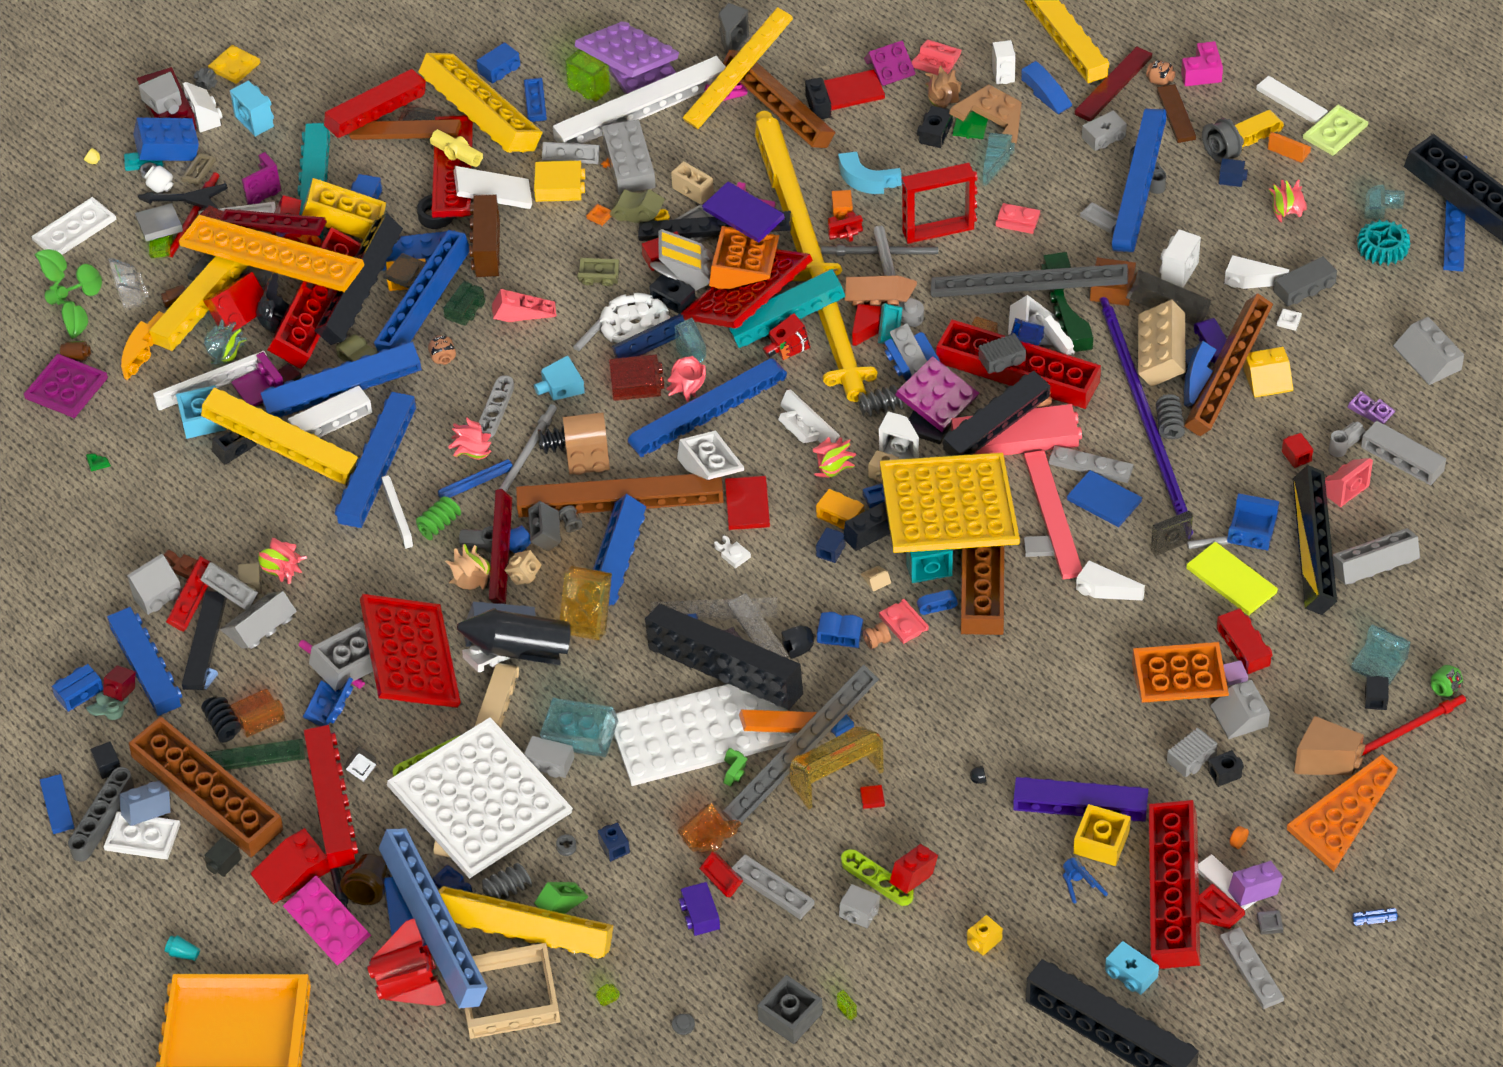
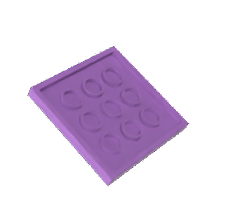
(627, 49)

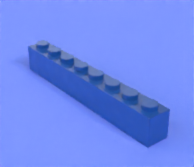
(424, 291)
(318, 388)
(375, 460)

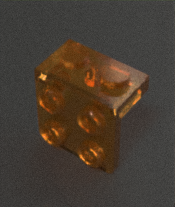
(707, 830)

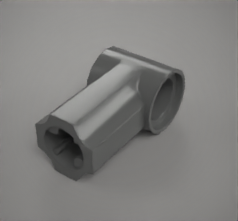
(479, 538)

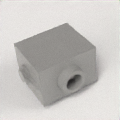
(859, 906)

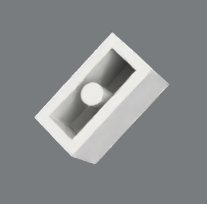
(1003, 62)

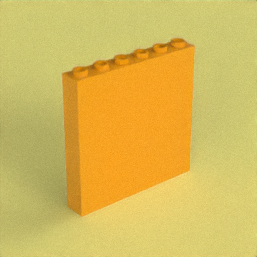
(235, 1020)

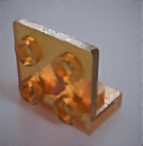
(258, 712)

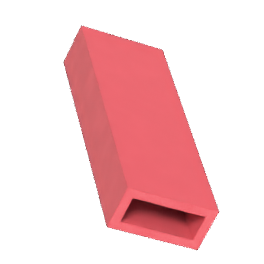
(1035, 431)

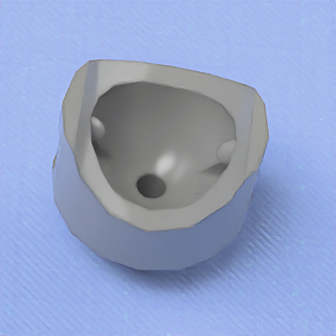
(912, 312)

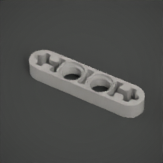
(499, 408)

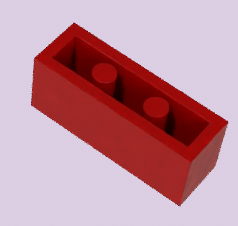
(1244, 640)

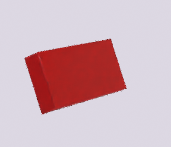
(721, 874)

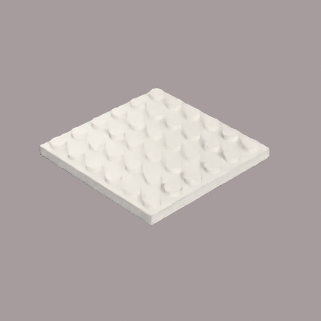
(479, 797)

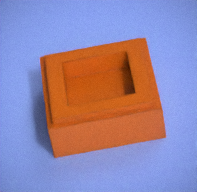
(599, 215)

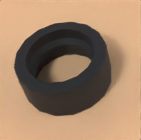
(427, 220)

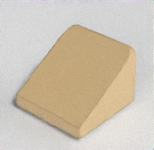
(876, 578)

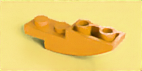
(137, 347)

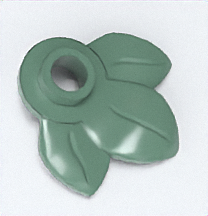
(107, 706)

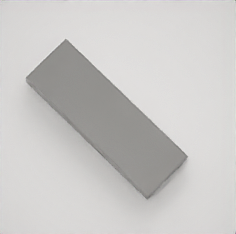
(570, 152)
(229, 586)

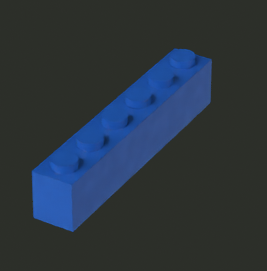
(619, 541)
(143, 659)

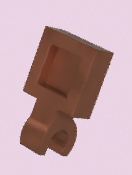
(181, 566)

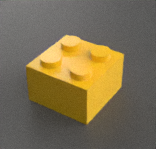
(1102, 835)

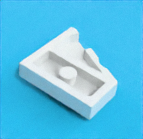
(478, 659)

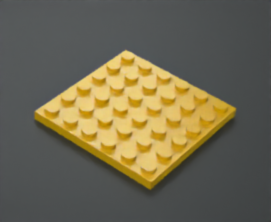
(949, 502)

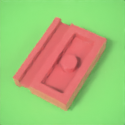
(1018, 218)
(903, 621)

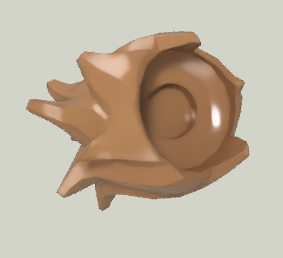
(943, 88)

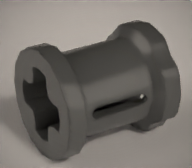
(570, 519)

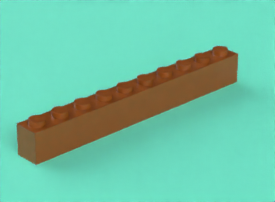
(602, 495)

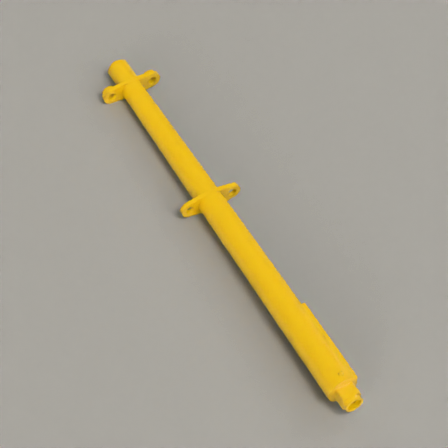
(784, 179)

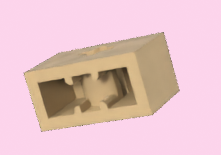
(692, 183)

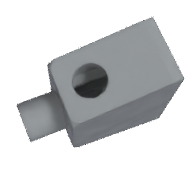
(161, 94)

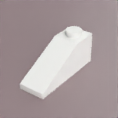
(1251, 274)
(1104, 583)

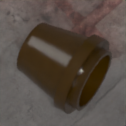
(365, 880)

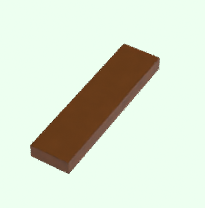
(1176, 113)

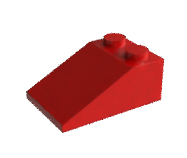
(236, 302)
(290, 866)

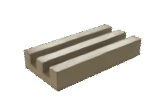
(201, 170)

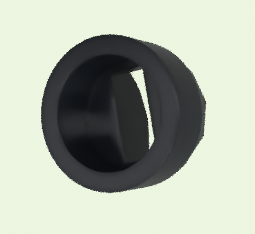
(978, 775)

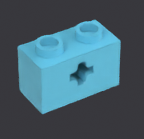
(1131, 968)

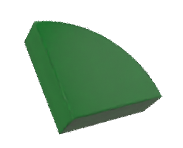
(97, 462)

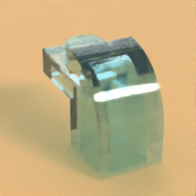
(1378, 199)

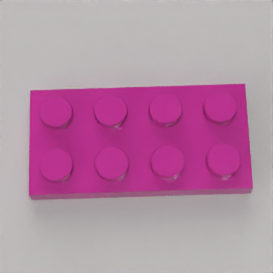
(326, 920)

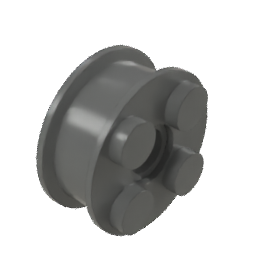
(1222, 140)

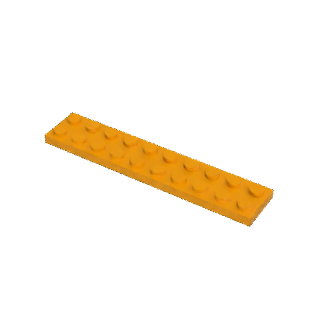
(272, 253)

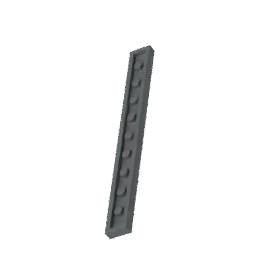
(1029, 280)
(801, 743)

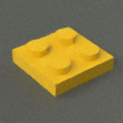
(234, 64)

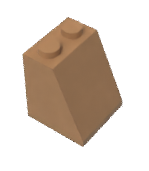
(1329, 750)

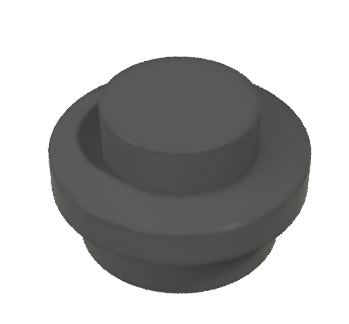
(683, 1024)

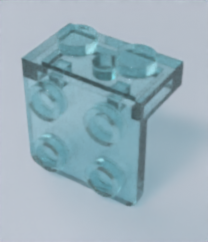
(1382, 654)

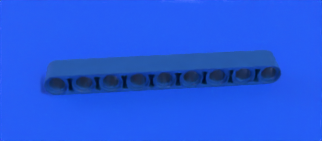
(1139, 180)
(706, 406)

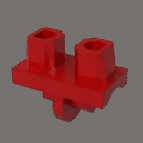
(845, 228)

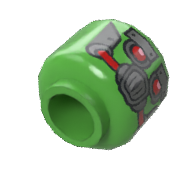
(1446, 680)

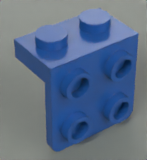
(901, 367)
(327, 703)

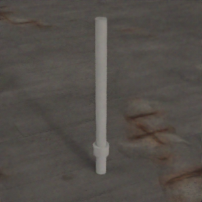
(543, 422)

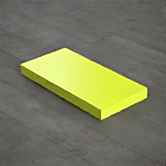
(1232, 578)

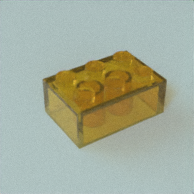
(586, 601)

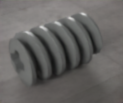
(878, 400)
(1170, 417)
(506, 881)

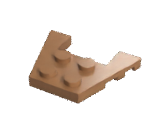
(994, 106)

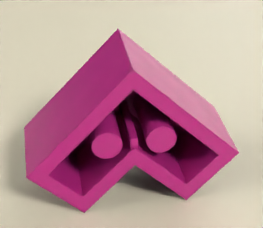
(1203, 68)

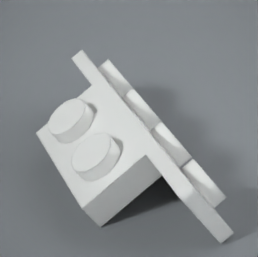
(804, 421)

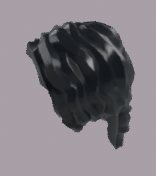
(271, 306)

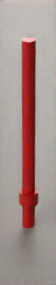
(192, 215)
(1444, 708)

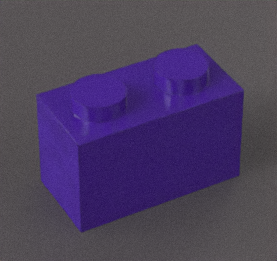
(700, 909)

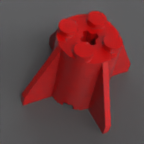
(405, 969)

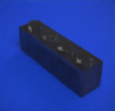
(1154, 291)

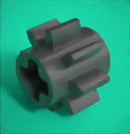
(205, 78)

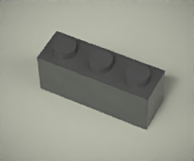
(1305, 281)

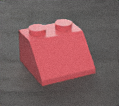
(1349, 481)

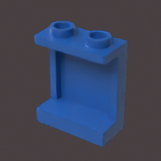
(1253, 522)

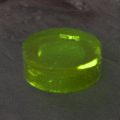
(607, 994)

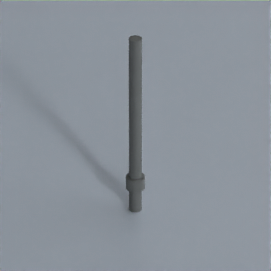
(841, 250)

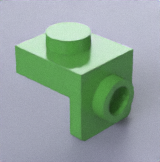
(738, 764)

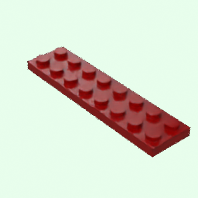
(444, 196)

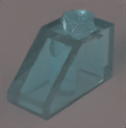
(689, 340)

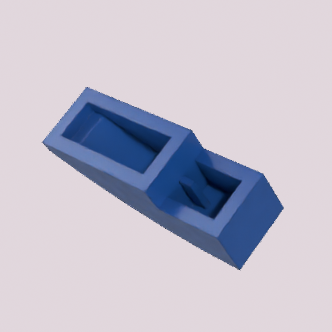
(1045, 87)
(1197, 372)

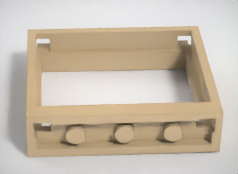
(517, 1019)

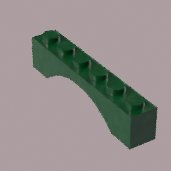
(1071, 324)

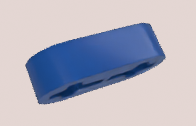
(937, 602)

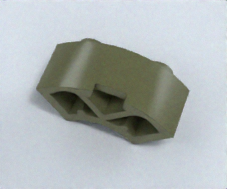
(637, 206)

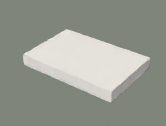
(148, 839)

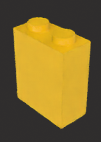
(559, 181)

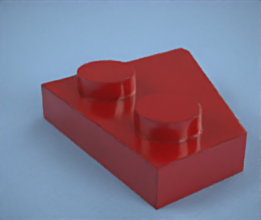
(1218, 908)

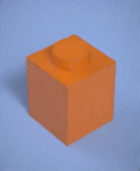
(841, 203)

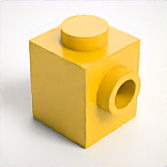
(984, 935)

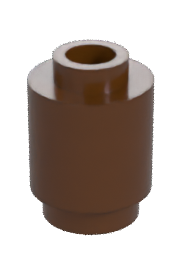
(171, 295)
(75, 350)

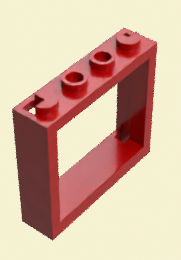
(932, 180)

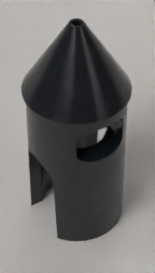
(518, 635)

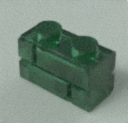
(464, 303)

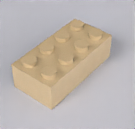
(1161, 343)

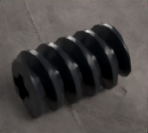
(552, 440)
(221, 718)

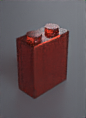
(636, 377)

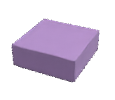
(1235, 673)

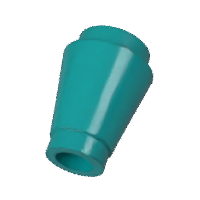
(181, 948)

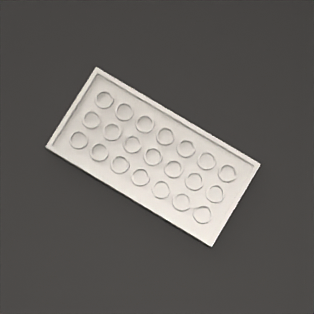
(690, 733)

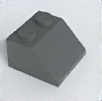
(733, 27)

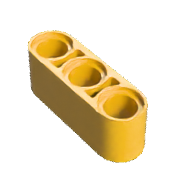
(1259, 127)

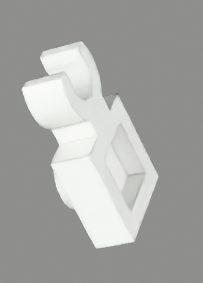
(732, 553)

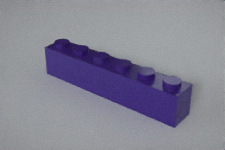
(1073, 797)

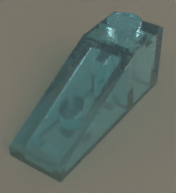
(997, 155)

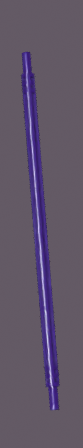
(1143, 408)

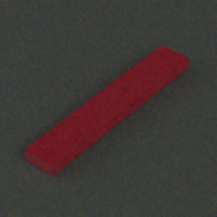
(1113, 84)
(275, 222)
(500, 547)

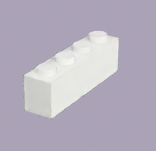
(333, 413)

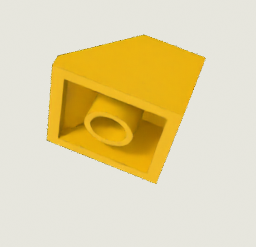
(1268, 372)

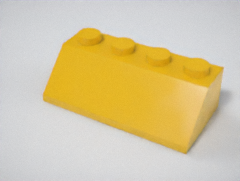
(342, 208)

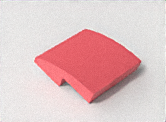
(934, 55)

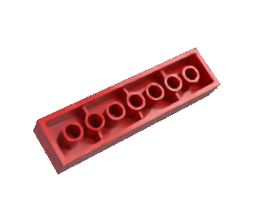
(296, 334)
(1069, 377)
(1174, 884)

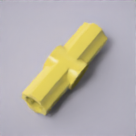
(456, 148)

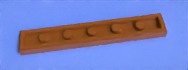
(405, 129)

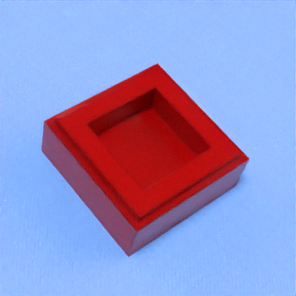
(872, 796)

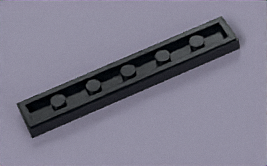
(204, 641)

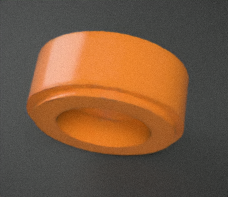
(1239, 837)

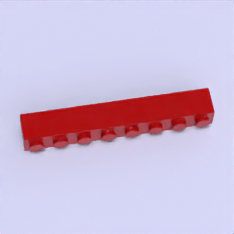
(329, 796)

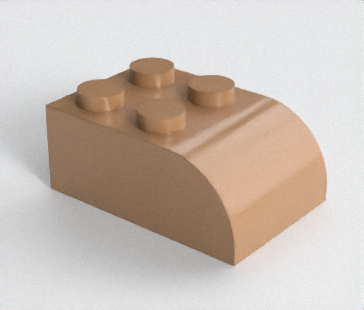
(586, 443)

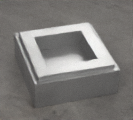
(1270, 922)

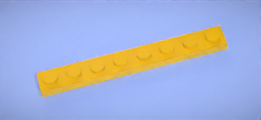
(737, 68)

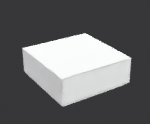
(1289, 319)

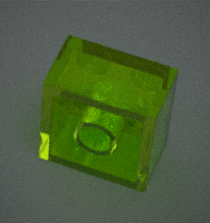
(587, 75)

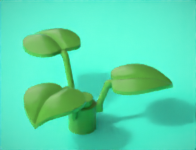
(53, 265)

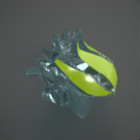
(223, 343)

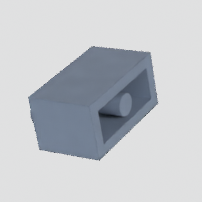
(145, 803)

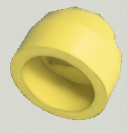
(92, 156)

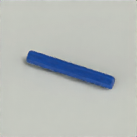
(475, 479)

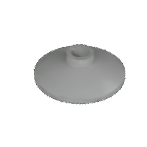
(660, 267)

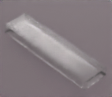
(755, 625)

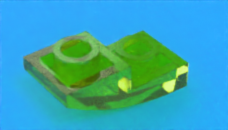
(160, 247)

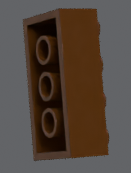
(485, 236)

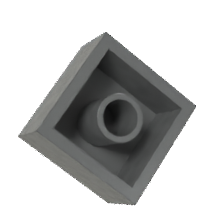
(790, 1009)

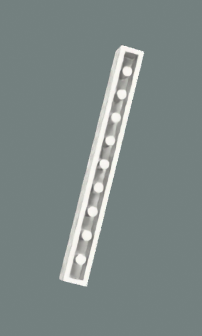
(639, 102)

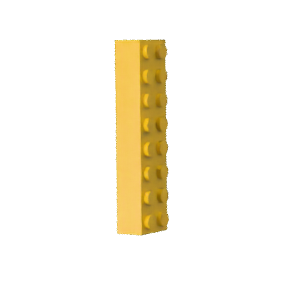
(480, 102)

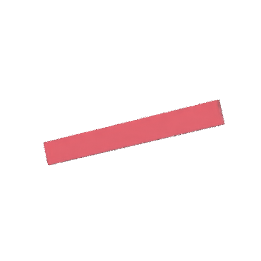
(1053, 514)

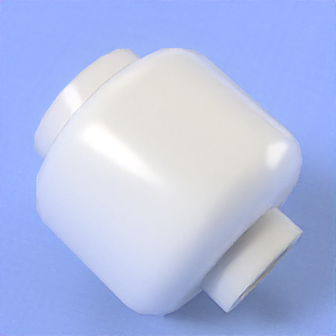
(159, 179)

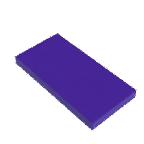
(743, 211)

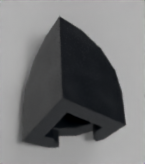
(797, 640)

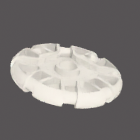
(627, 313)

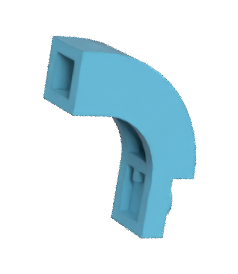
(865, 179)

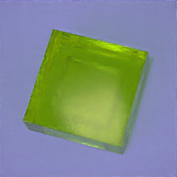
(846, 1005)

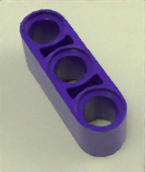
(1211, 333)

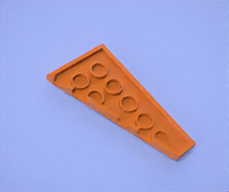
(1337, 818)

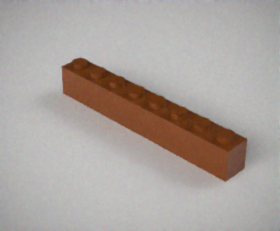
(785, 105)
(1228, 364)

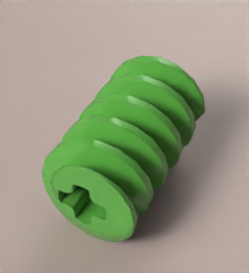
(437, 516)

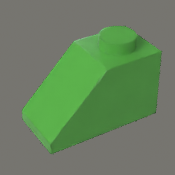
(560, 896)

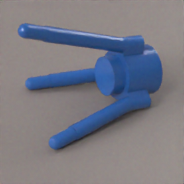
(1076, 871)

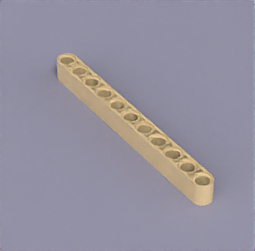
(494, 705)

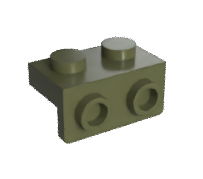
(598, 271)

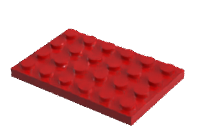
(735, 305)
(409, 651)

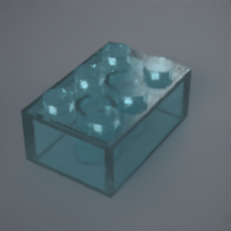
(580, 725)

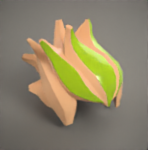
(470, 569)

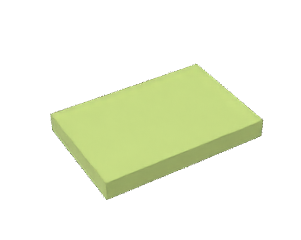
(1335, 130)

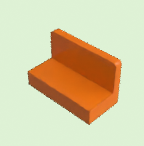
(1288, 147)

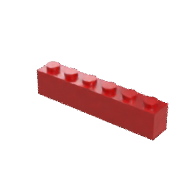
(375, 103)

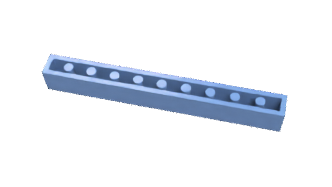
(433, 918)

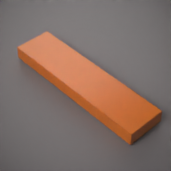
(774, 720)

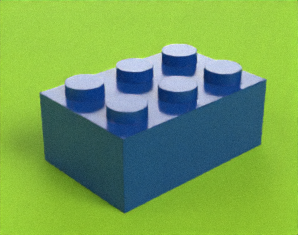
(166, 139)

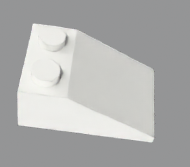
(708, 456)

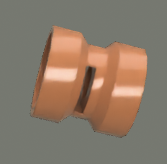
(876, 635)

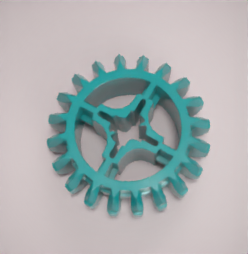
(1383, 242)

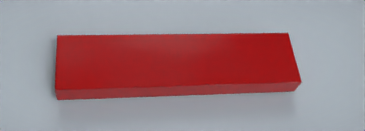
(189, 597)

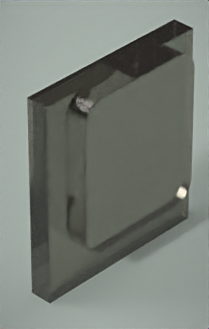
(404, 270)

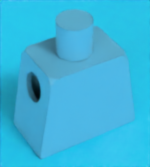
(560, 380)

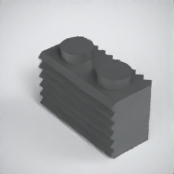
(1002, 353)
(544, 526)

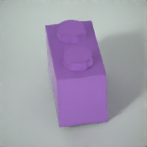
(1255, 883)

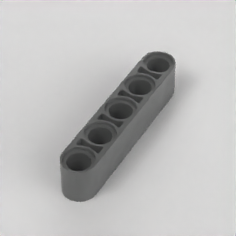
(99, 815)

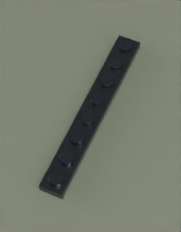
(696, 227)

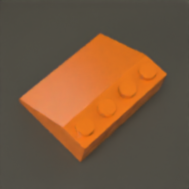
(741, 259)
(1179, 672)

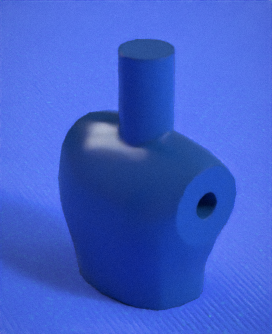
(519, 539)

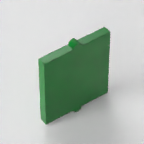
(972, 127)

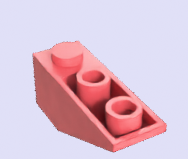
(515, 306)

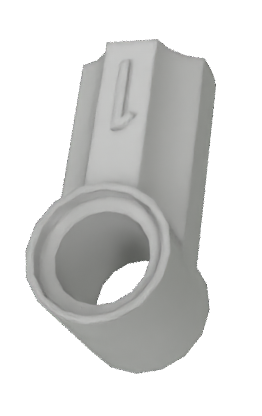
(1345, 438)

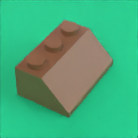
(878, 290)

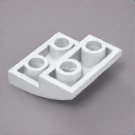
(1057, 337)

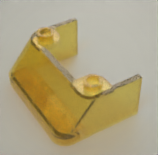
(833, 756)

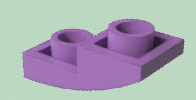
(1370, 409)

